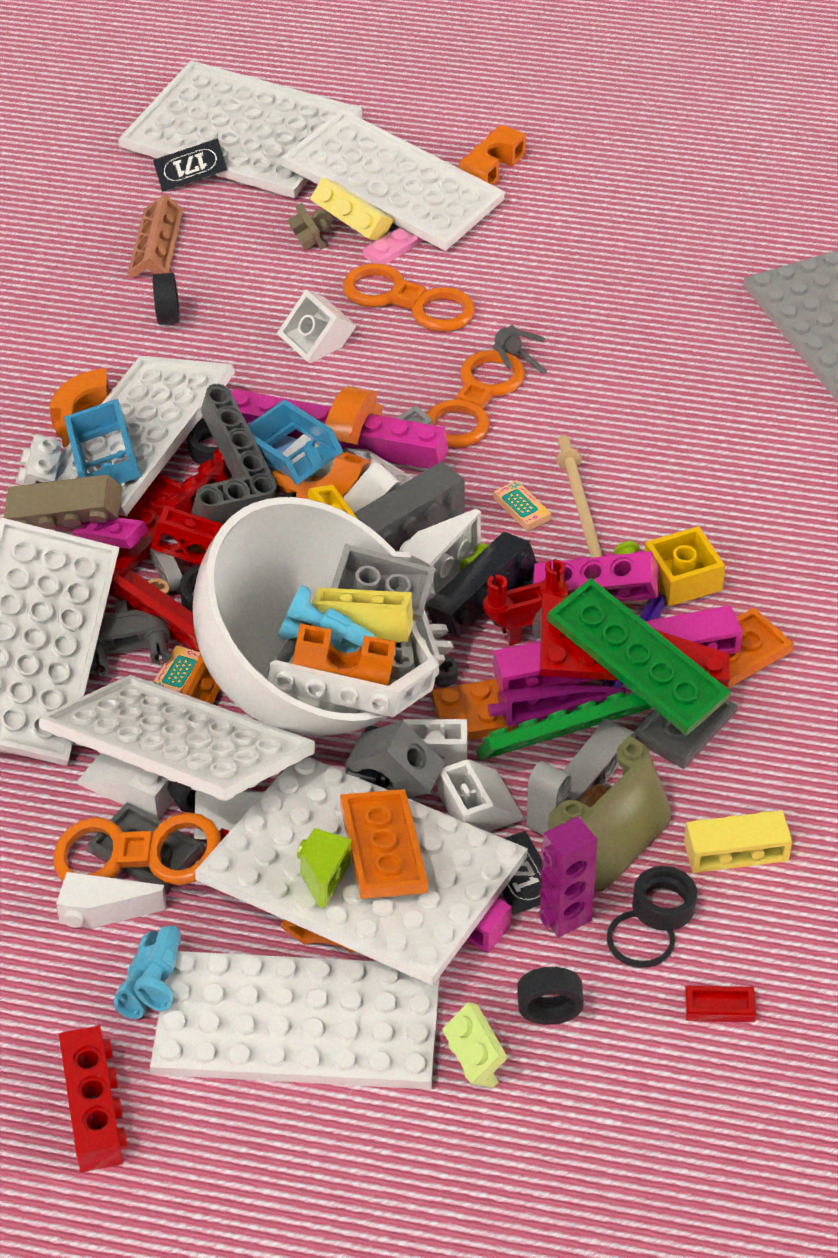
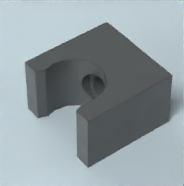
(399, 756)

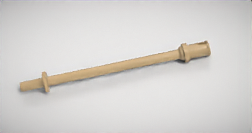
(569, 460)

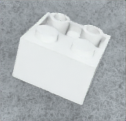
(477, 796)

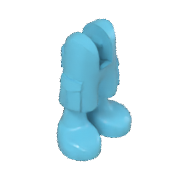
(345, 634)
(149, 966)

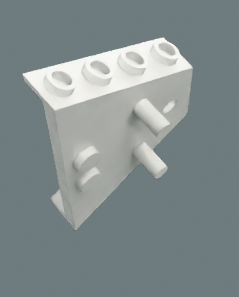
(358, 693)

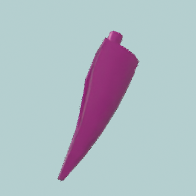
(540, 701)

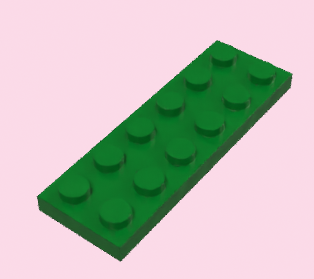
(638, 656)
(560, 724)

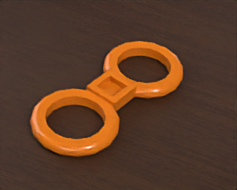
(409, 296)
(476, 395)
(138, 847)

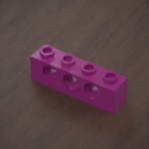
(567, 876)

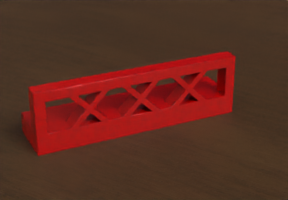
(187, 530)
(149, 599)

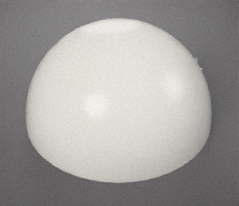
(248, 589)

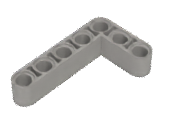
(589, 767)

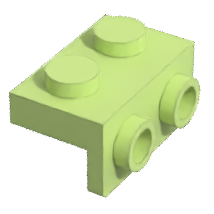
(475, 1045)

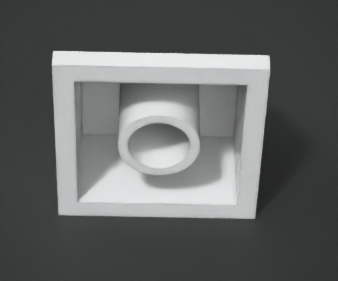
(315, 327)

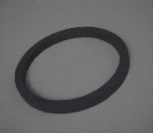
(631, 962)

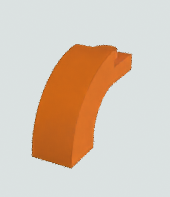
(77, 395)
(350, 412)
(343, 475)

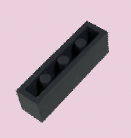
(461, 600)

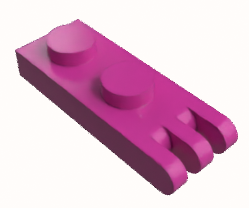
(115, 532)

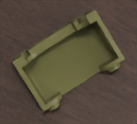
(625, 816)

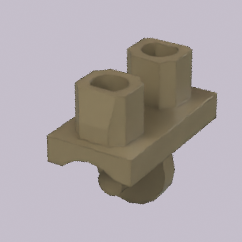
(308, 227)

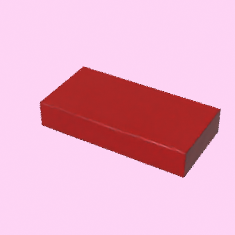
(720, 1003)

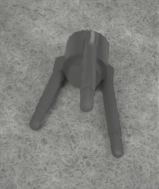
(509, 341)

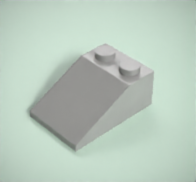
(379, 572)

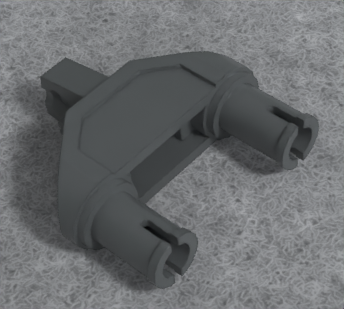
(129, 632)

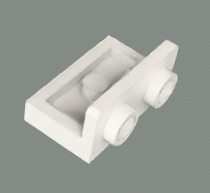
(39, 461)

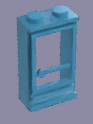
(280, 422)
(95, 423)

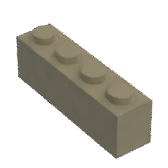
(65, 502)

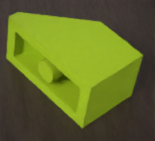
(323, 863)

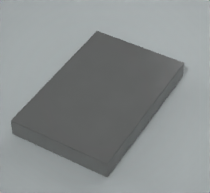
(675, 746)
(177, 851)

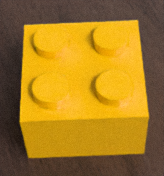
(686, 565)

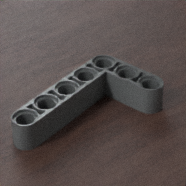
(250, 472)

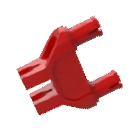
(519, 606)

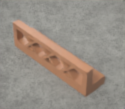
(156, 237)

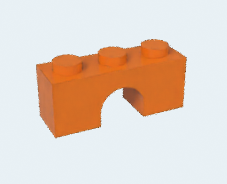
(500, 146)
(369, 663)

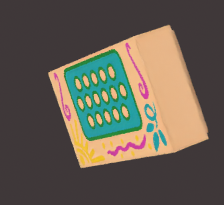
(522, 505)
(178, 669)

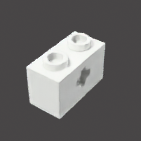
(444, 736)

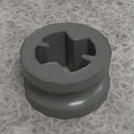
(447, 679)

